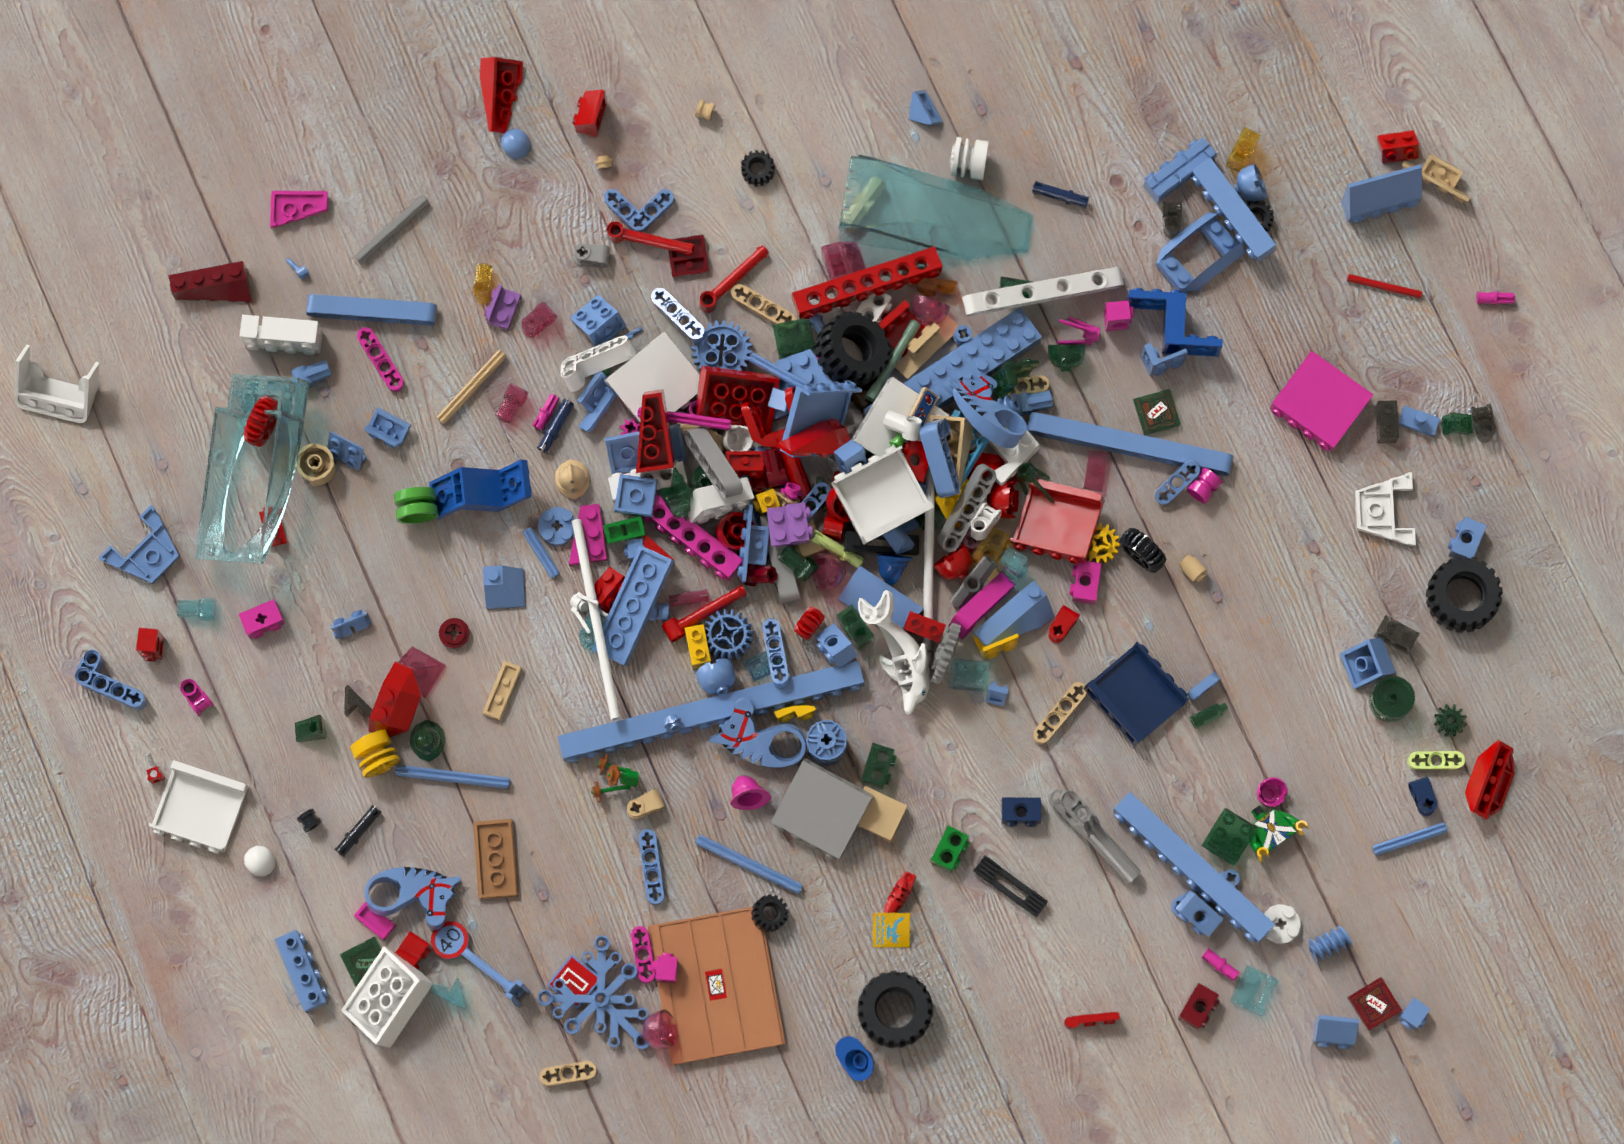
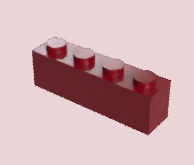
(214, 283)

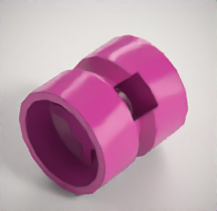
(1204, 485)

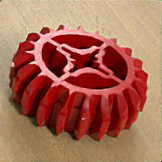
(260, 425)

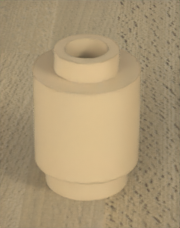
(1193, 569)

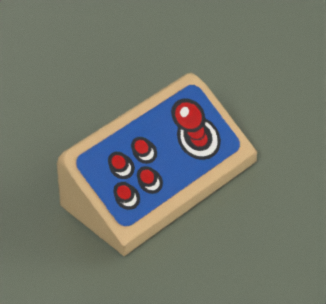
(924, 405)

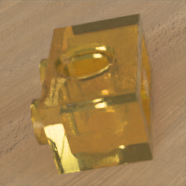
(1243, 149)

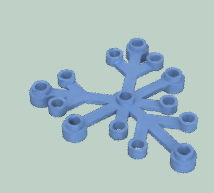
(617, 1016)

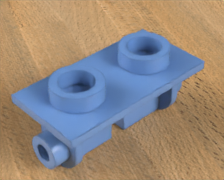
(343, 625)

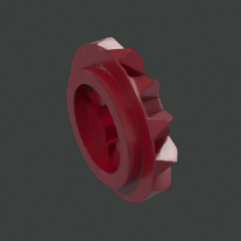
(448, 626)

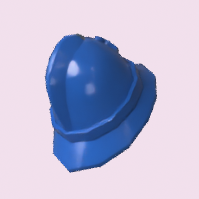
(892, 566)

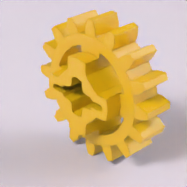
(1106, 547)

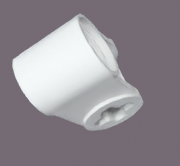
(985, 518)

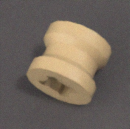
(705, 110)

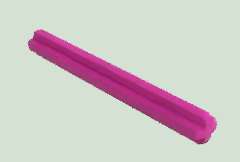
(696, 420)

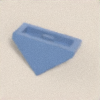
(923, 109)

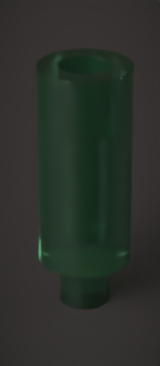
(1208, 715)

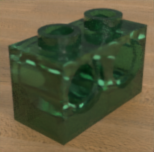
(874, 764)

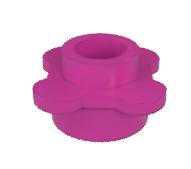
(791, 491)

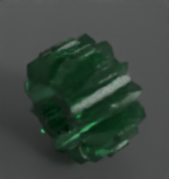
(1453, 727)

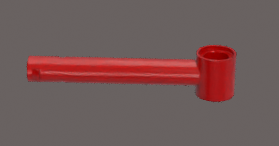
(648, 239)
(732, 279)
(675, 628)

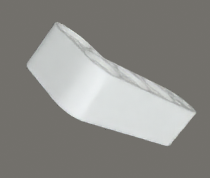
(594, 360)

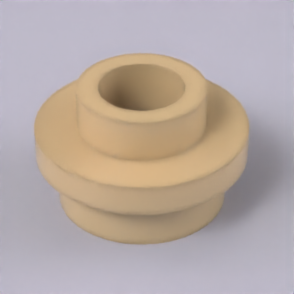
(604, 162)

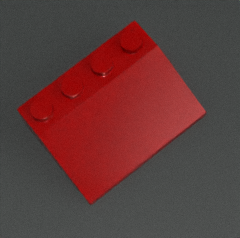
(725, 390)

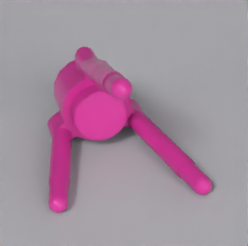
(1090, 332)

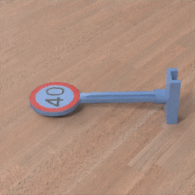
(452, 942)

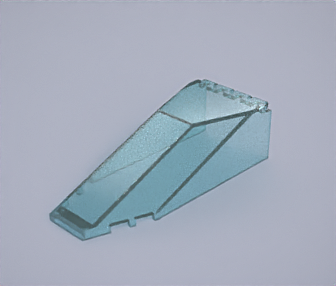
(919, 210)

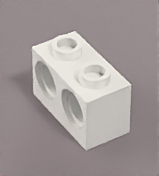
(869, 308)

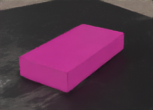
(378, 924)

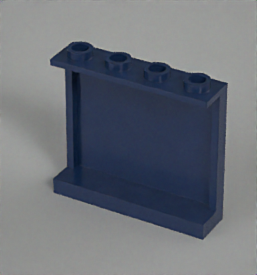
(1136, 693)

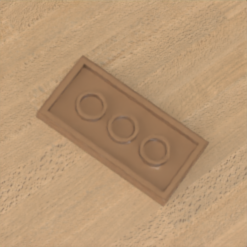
(495, 859)

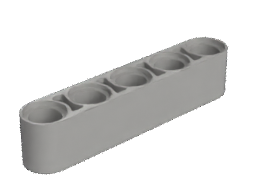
(713, 462)
(958, 514)
(786, 580)

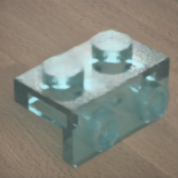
(969, 675)

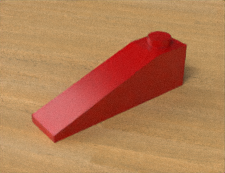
(499, 85)

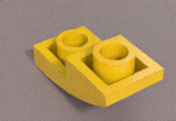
(802, 712)

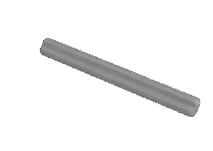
(391, 229)

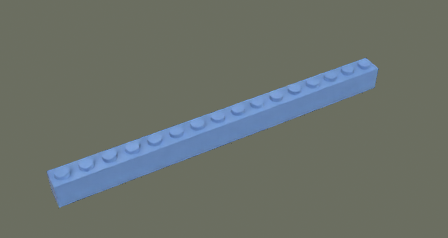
(709, 711)

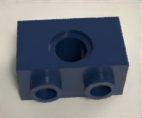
(1031, 805)

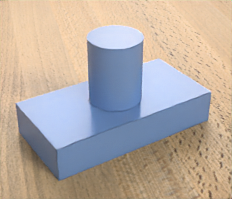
(1418, 421)

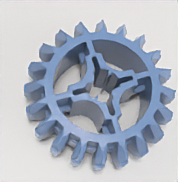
(731, 630)

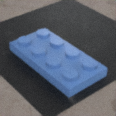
(623, 449)

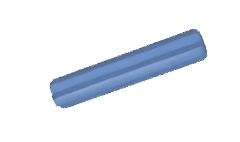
(541, 553)

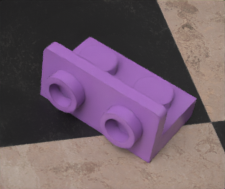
(502, 307)

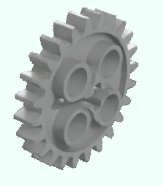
(945, 653)

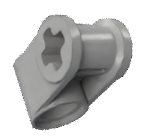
(594, 255)

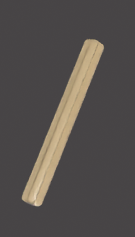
(471, 387)

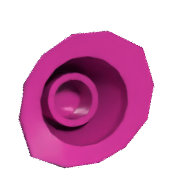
(748, 794)

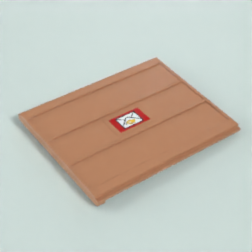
(722, 986)

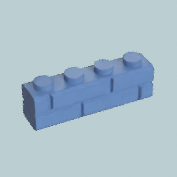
(1179, 170)

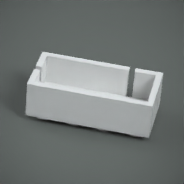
(281, 334)

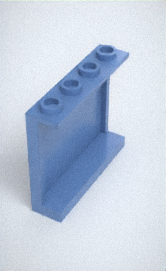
(818, 404)

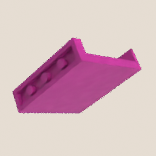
(1320, 401)

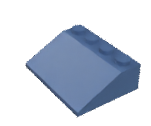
(1382, 194)

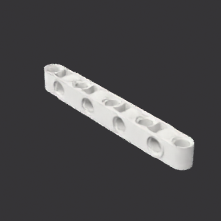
(1042, 291)

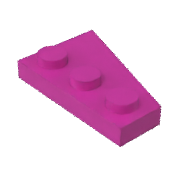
(296, 205)
(593, 532)

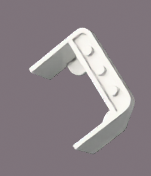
(53, 396)

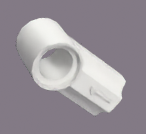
(907, 426)

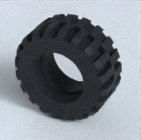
(865, 335)
(1481, 577)
(895, 982)

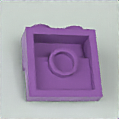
(789, 525)

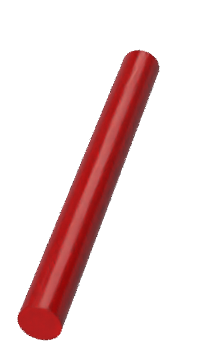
(1384, 286)

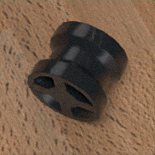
(309, 820)

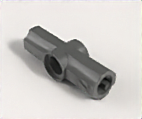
(981, 574)

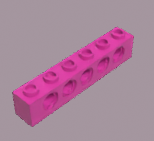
(723, 571)

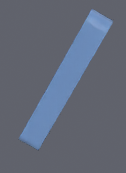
(371, 309)

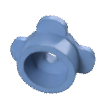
(672, 723)

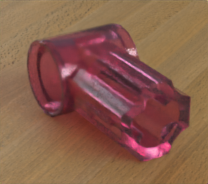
(512, 400)

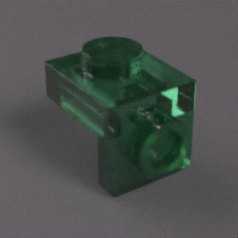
(1457, 423)

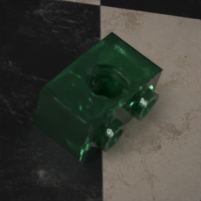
(855, 627)

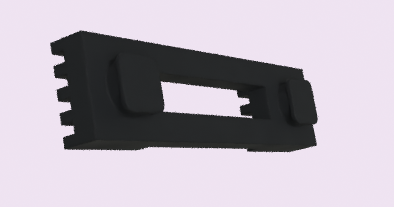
(853, 543)
(988, 868)

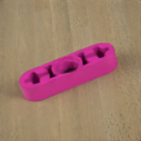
(640, 970)

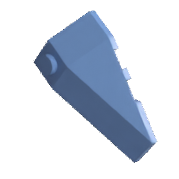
(1023, 613)

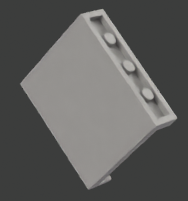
(821, 809)

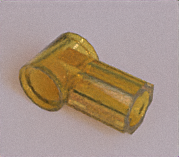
(482, 281)

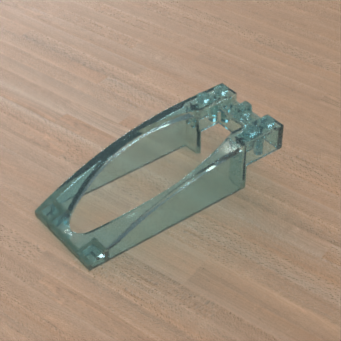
(224, 448)

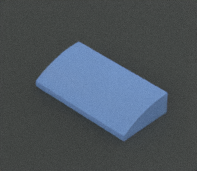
(869, 587)

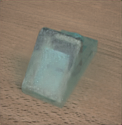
(455, 995)

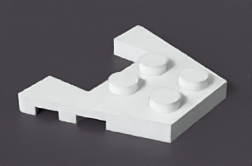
(1012, 457)
(1376, 510)

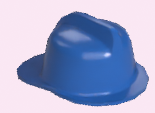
(854, 1058)

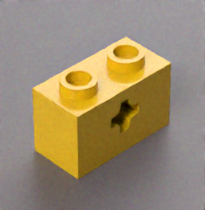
(697, 646)

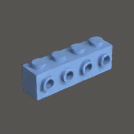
(301, 972)

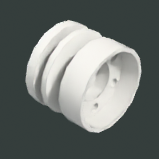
(969, 158)

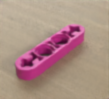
(379, 360)

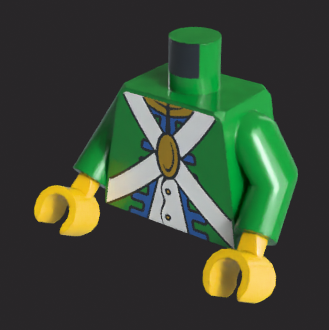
(1273, 830)

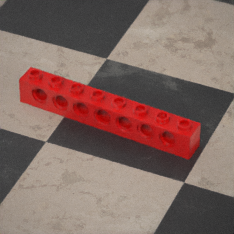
(837, 286)

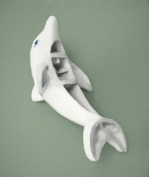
(909, 660)

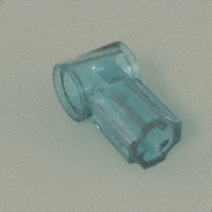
(202, 608)

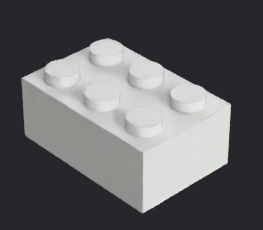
(709, 504)

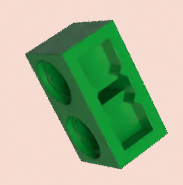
(623, 530)
(946, 847)

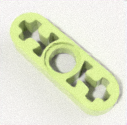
(1450, 765)

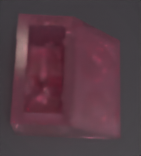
(842, 258)

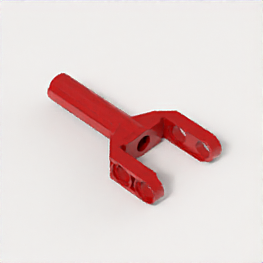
(793, 466)

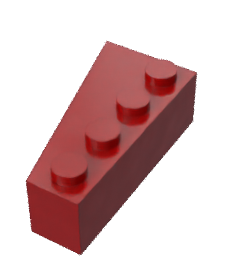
(655, 439)

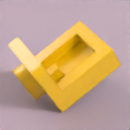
(765, 500)

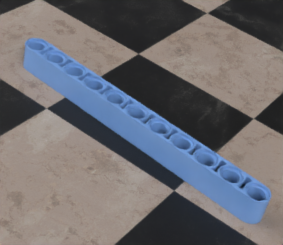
(1128, 443)

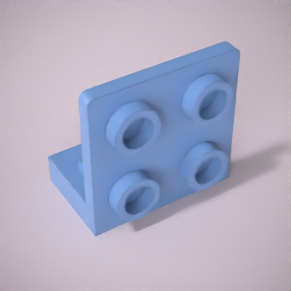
(598, 320)
(1158, 366)

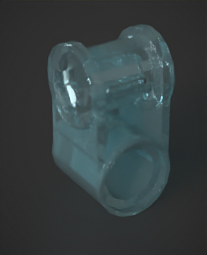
(583, 634)

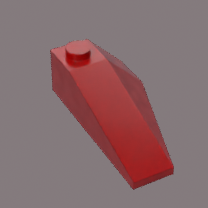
(818, 439)

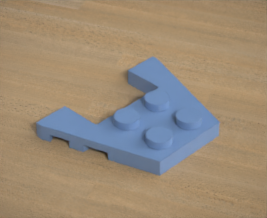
(803, 366)
(151, 556)

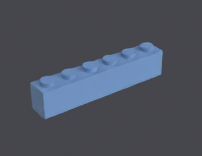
(1234, 210)

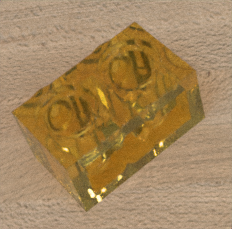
(988, 547)

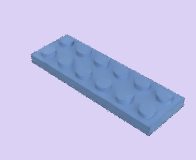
(634, 603)

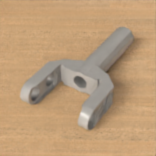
(1089, 827)

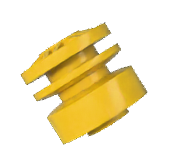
(376, 758)

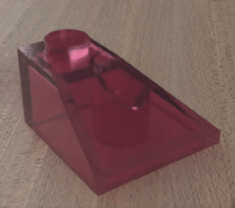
(425, 668)

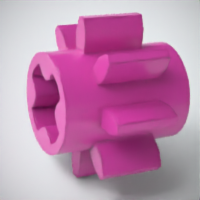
(627, 426)

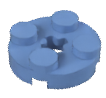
(549, 518)

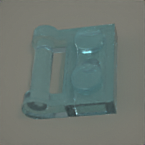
(1248, 987)

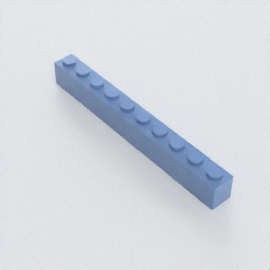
(1193, 868)

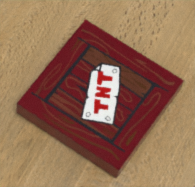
(1374, 1003)

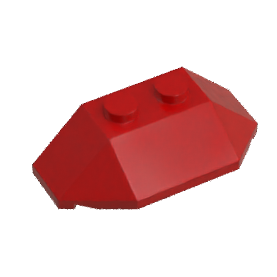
(396, 701)
(1490, 780)

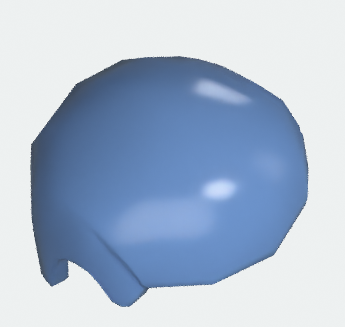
(516, 143)

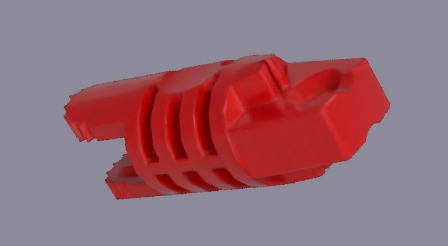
(900, 893)

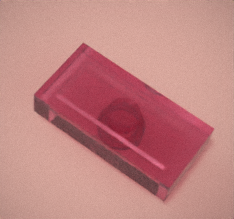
(1095, 471)

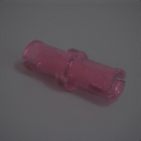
(688, 598)

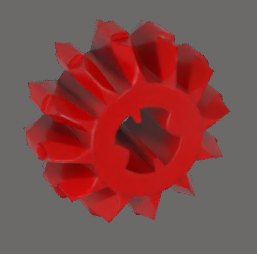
(809, 623)

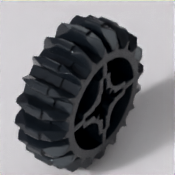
(1142, 550)

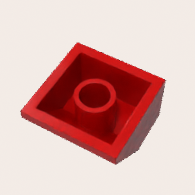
(590, 112)

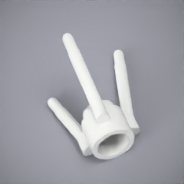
(580, 604)

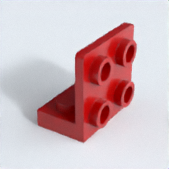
(896, 323)

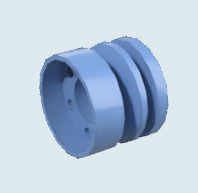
(823, 753)

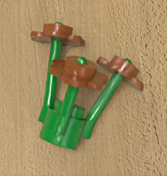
(627, 778)

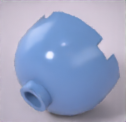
(1250, 184)
(716, 678)

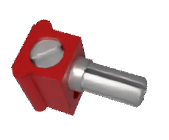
(153, 772)

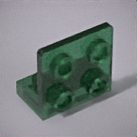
(1008, 374)
(1229, 836)

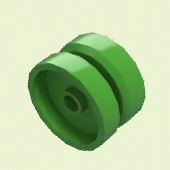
(416, 505)

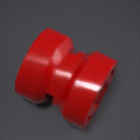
(756, 483)

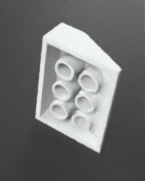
(386, 997)

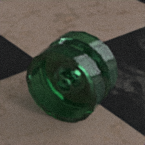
(1394, 688)

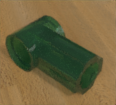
(802, 566)

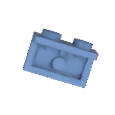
(388, 428)

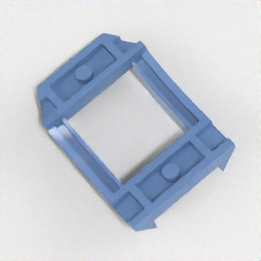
(1220, 239)

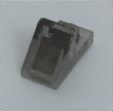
(352, 701)

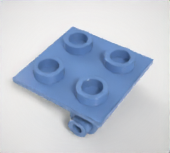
(346, 451)

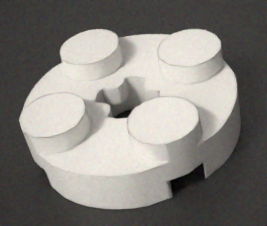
(1288, 916)

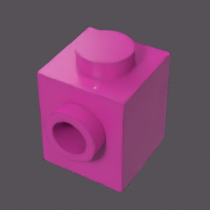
(666, 968)

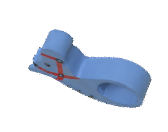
(986, 414)
(754, 745)
(418, 885)

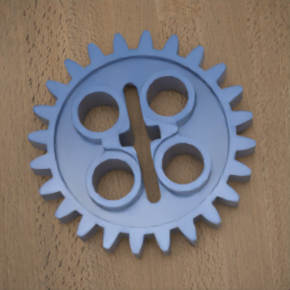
(738, 351)

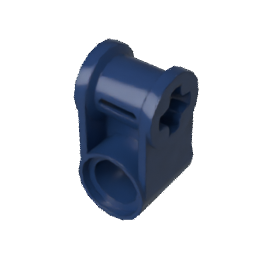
(1423, 792)

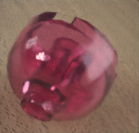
(929, 310)
(829, 571)
(659, 1031)

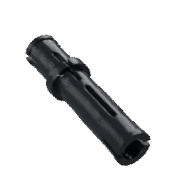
(357, 831)

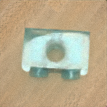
(1013, 564)

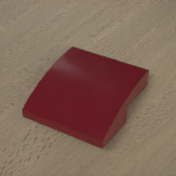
(690, 264)

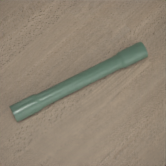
(908, 335)

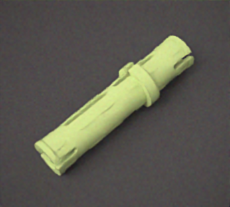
(837, 549)

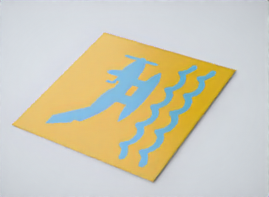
(891, 930)

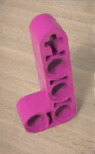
(982, 603)

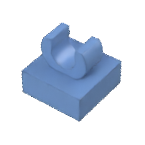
(996, 694)

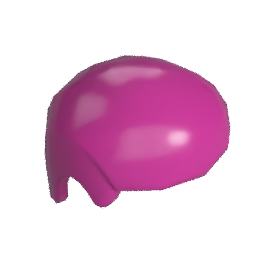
(1272, 792)

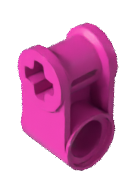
(197, 699)

